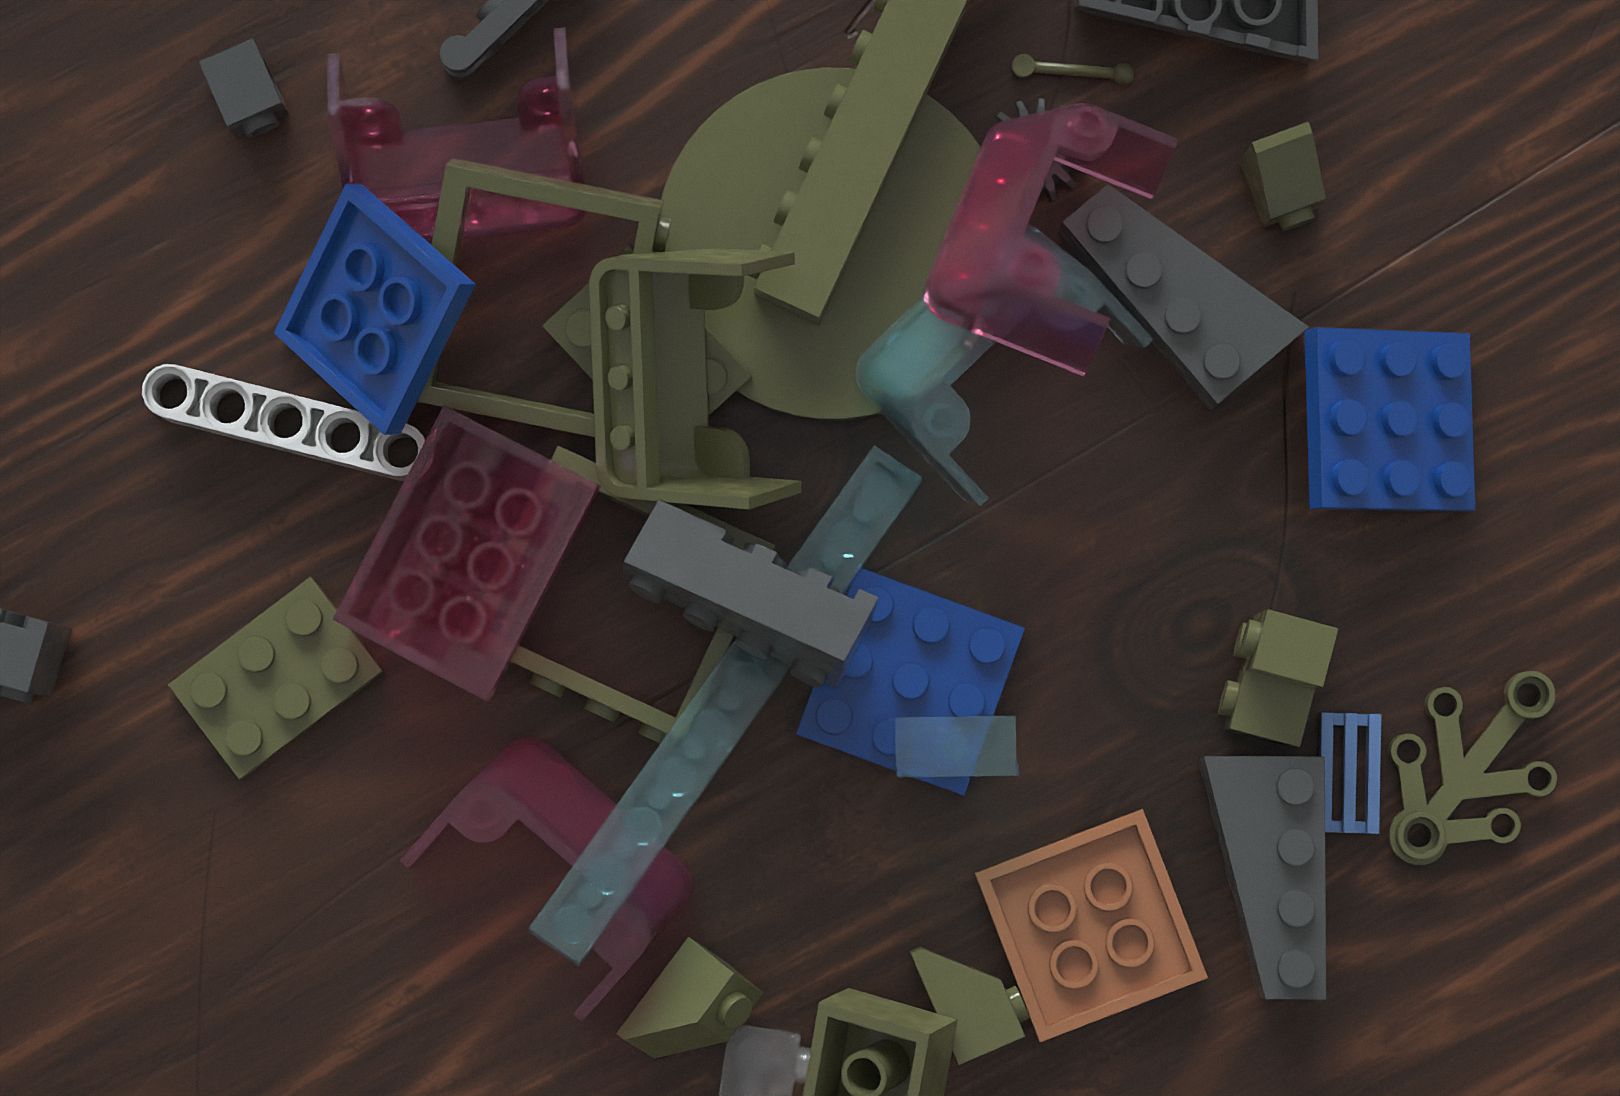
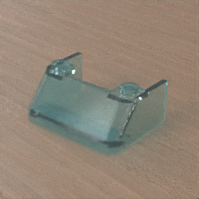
(921, 356)

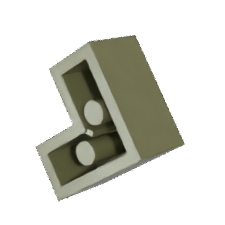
(1277, 676)

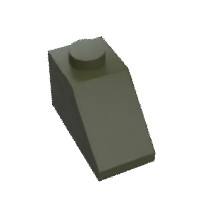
(1284, 177)
(690, 1004)
(984, 1009)

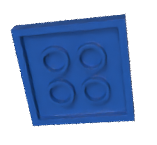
(374, 309)
(1389, 420)
(913, 662)

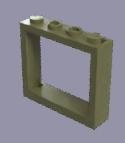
(455, 194)
(601, 698)

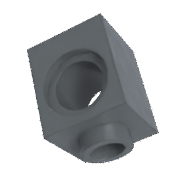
(244, 89)

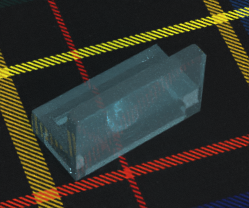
(955, 746)

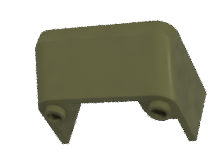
(653, 378)

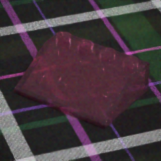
(466, 553)

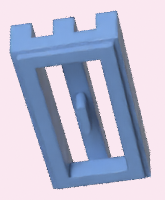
(1372, 770)

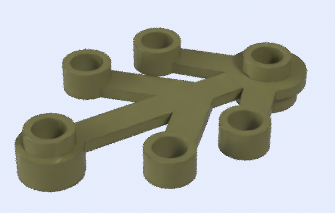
(1464, 775)

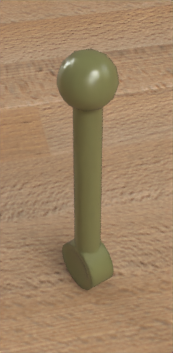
(1024, 67)

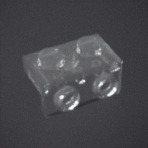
(763, 1062)

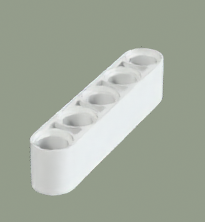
(260, 412)

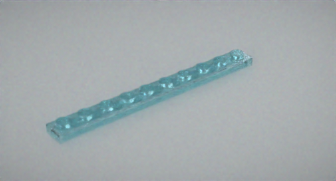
(712, 724)

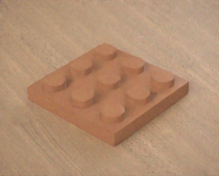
(1091, 925)

